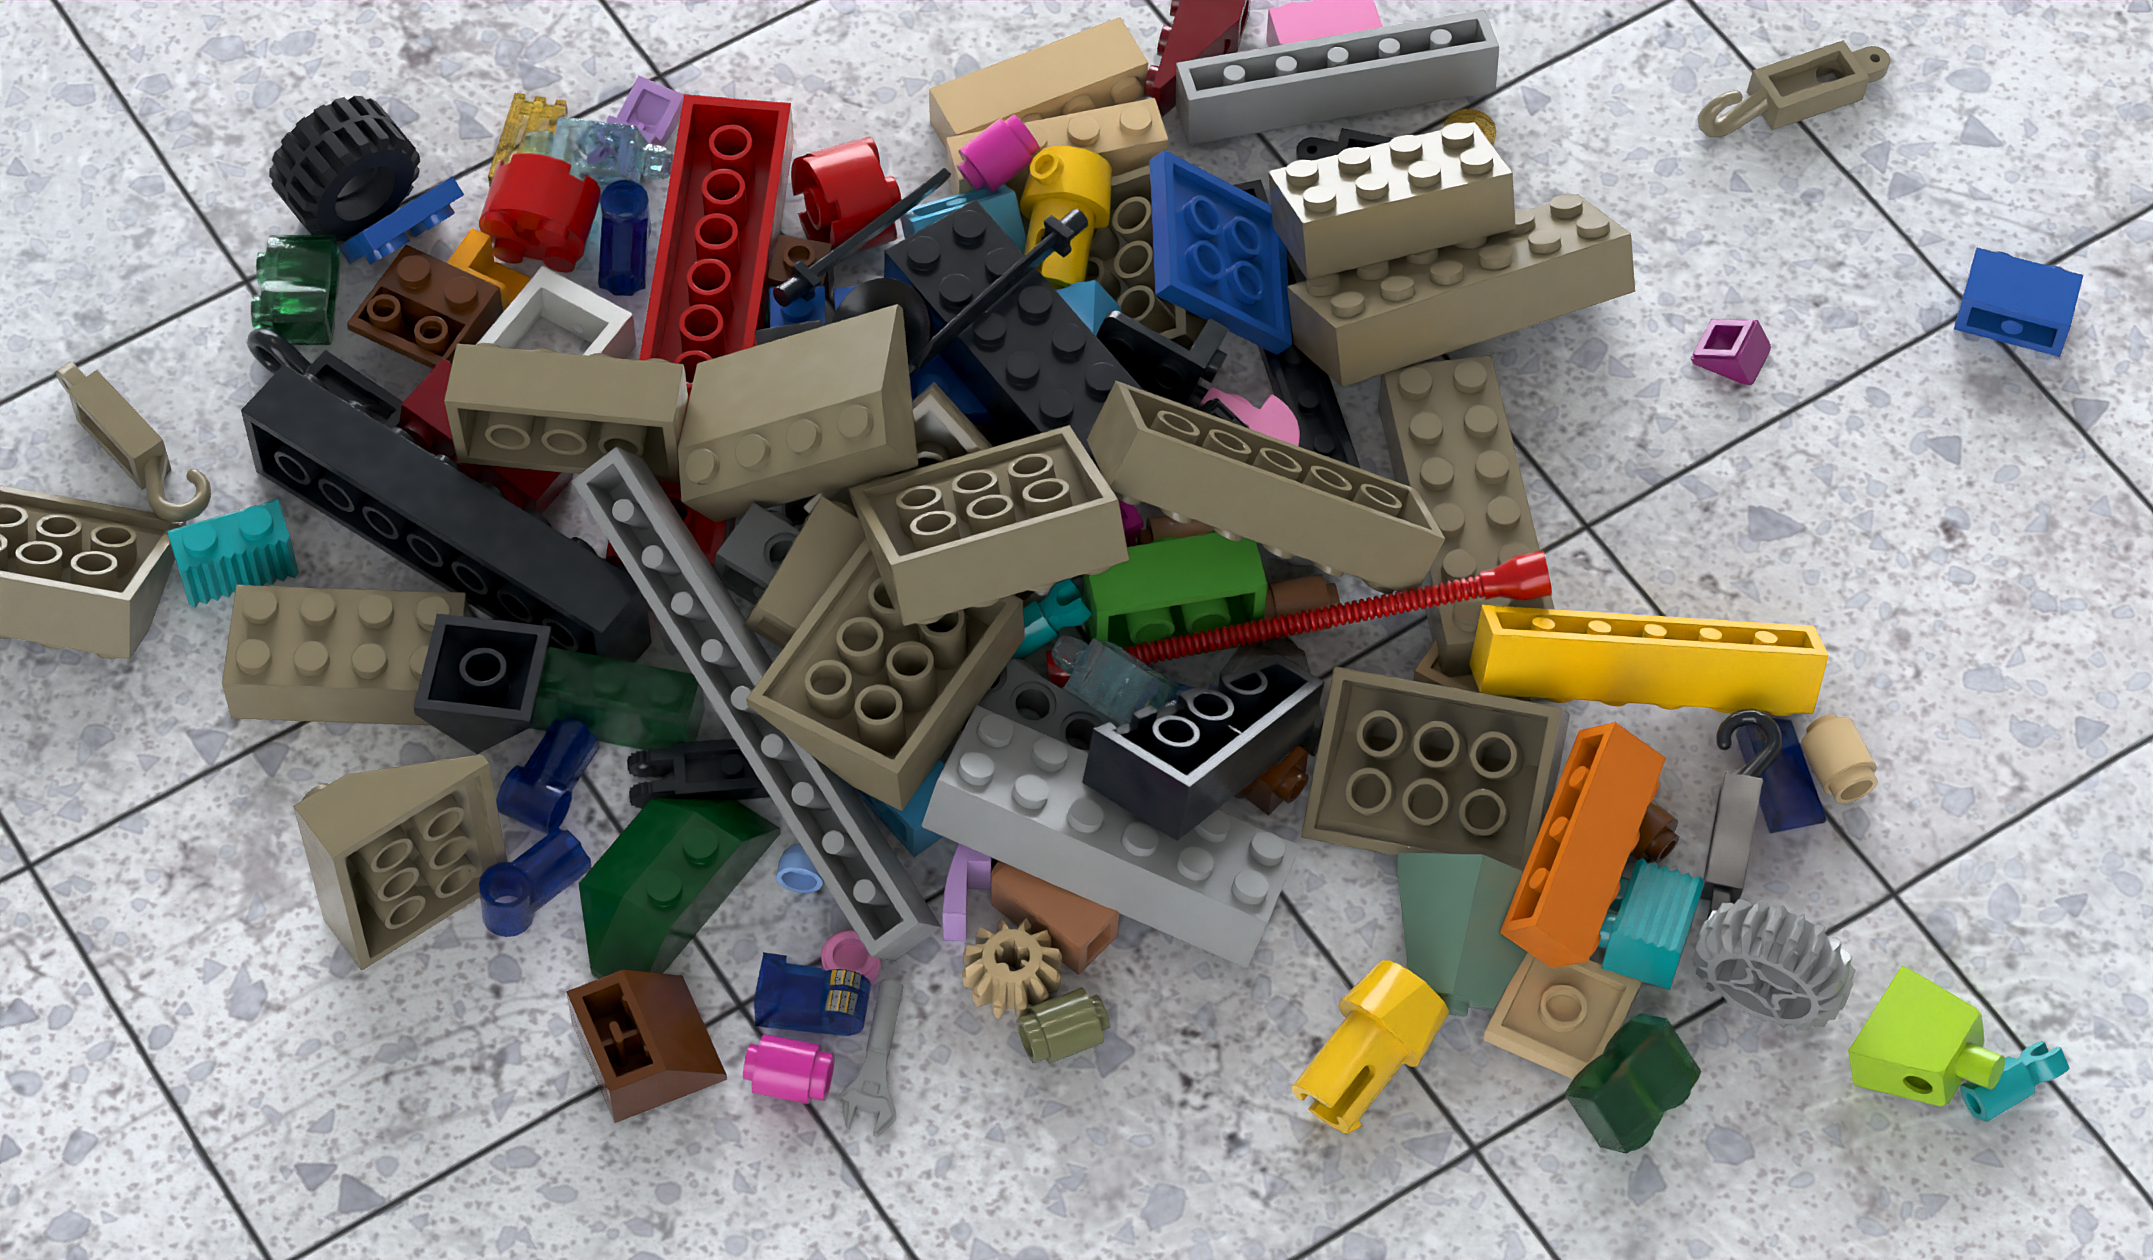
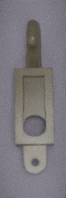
(1791, 91)
(130, 441)

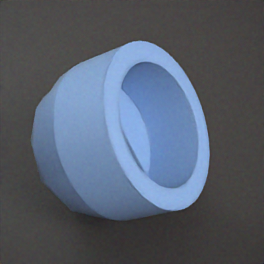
(797, 871)

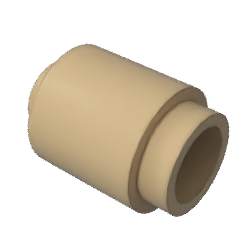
(1839, 758)

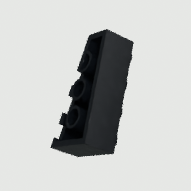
(1207, 747)

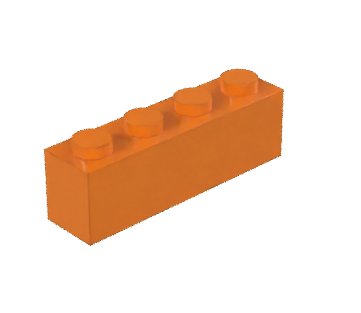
(1583, 846)

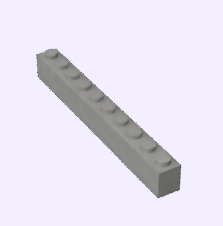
(728, 665)

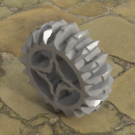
(1773, 964)

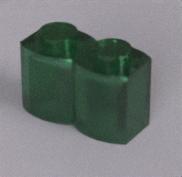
(298, 288)
(1633, 1083)

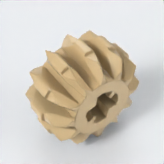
(989, 965)

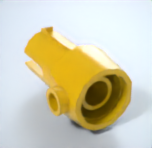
(1058, 183)
(1386, 1024)

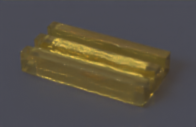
(536, 111)

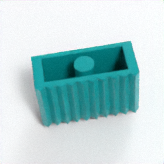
(233, 550)
(1651, 923)

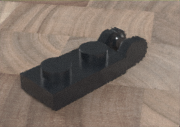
(700, 772)

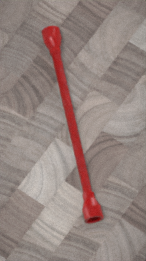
(1518, 578)

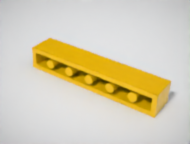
(1647, 660)

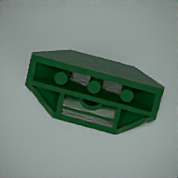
(667, 880)

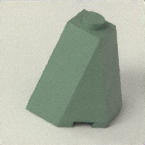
(1453, 926)

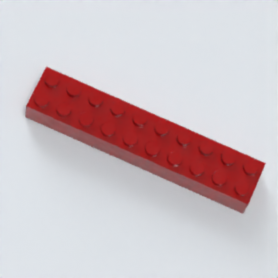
(716, 249)

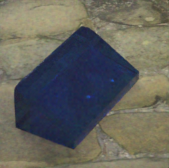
(1787, 788)

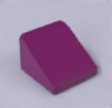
(1733, 349)

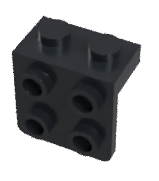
(1161, 364)

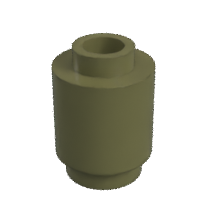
(1063, 1026)

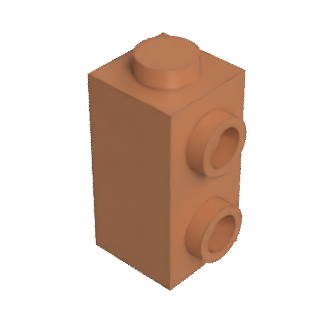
(1074, 923)

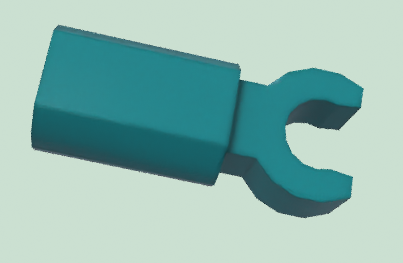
(1047, 617)
(2016, 1082)

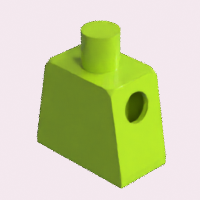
(1922, 1043)

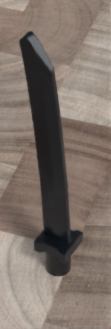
(1055, 238)
(805, 279)

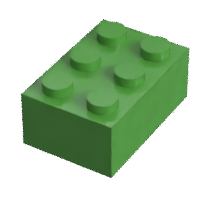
(1176, 590)

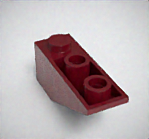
(1197, 32)

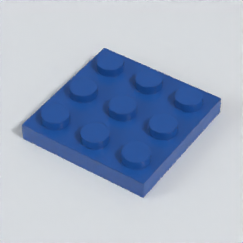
(1219, 253)

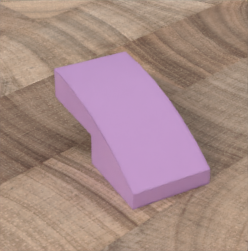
(651, 109)
(967, 871)

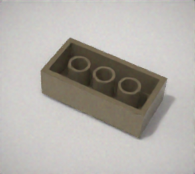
(1391, 199)
(564, 409)
(330, 652)

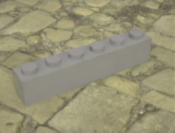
(1336, 77)

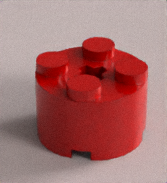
(844, 192)
(539, 211)

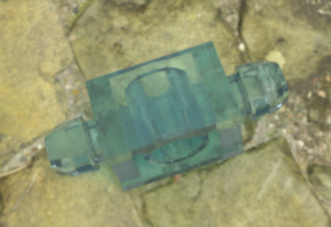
(626, 141)
(1112, 678)

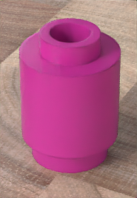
(997, 154)
(789, 1069)

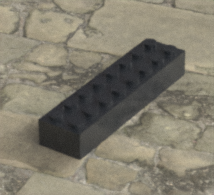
(441, 519)

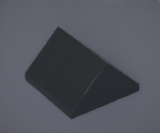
(482, 678)

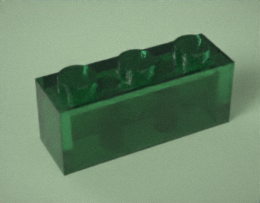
(620, 700)

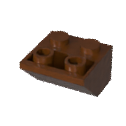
(426, 308)
(643, 1040)

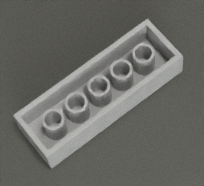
(1027, 807)

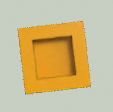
(477, 258)

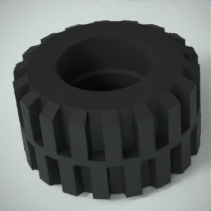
(344, 167)

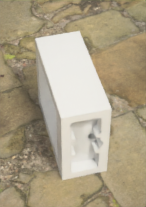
(569, 306)

